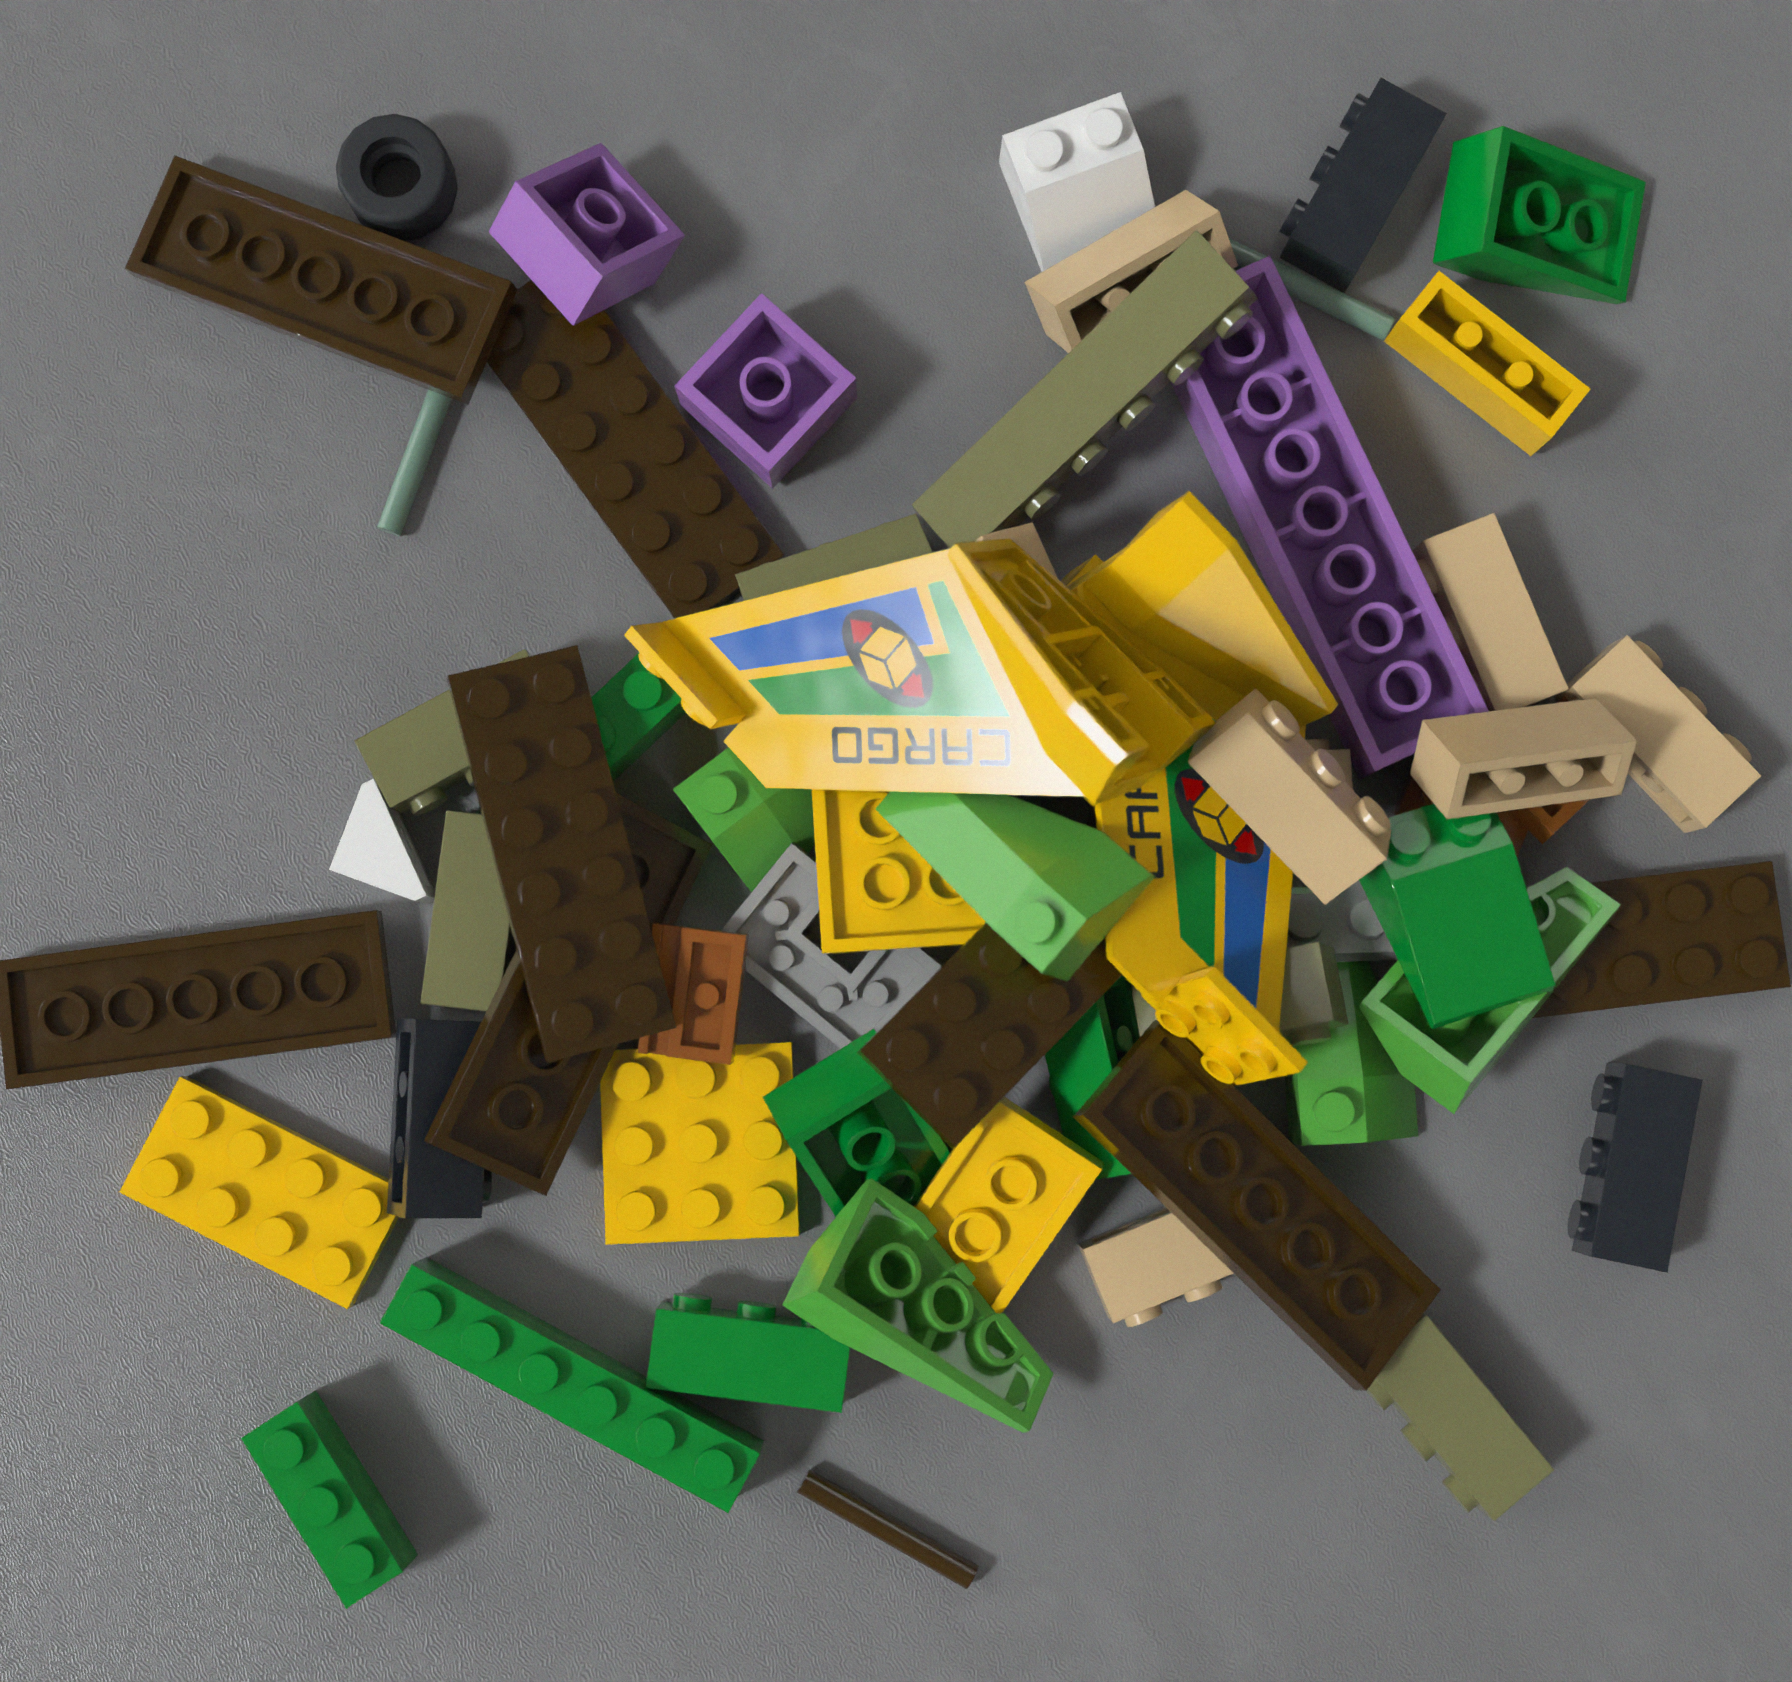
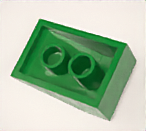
(1538, 217)
(1458, 914)
(855, 1128)

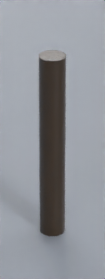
(888, 1529)

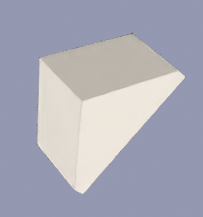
(380, 850)

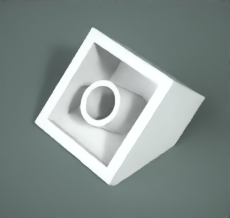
(1076, 177)

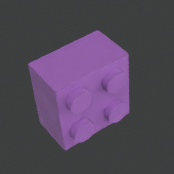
(586, 233)
(767, 390)

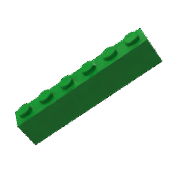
(572, 1382)

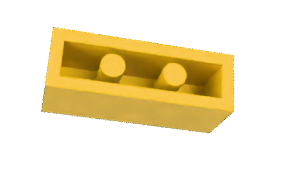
(1486, 364)

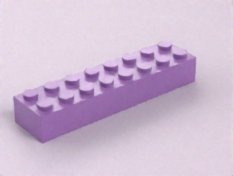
(1324, 531)

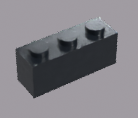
(1359, 183)
(1634, 1165)
(422, 1176)

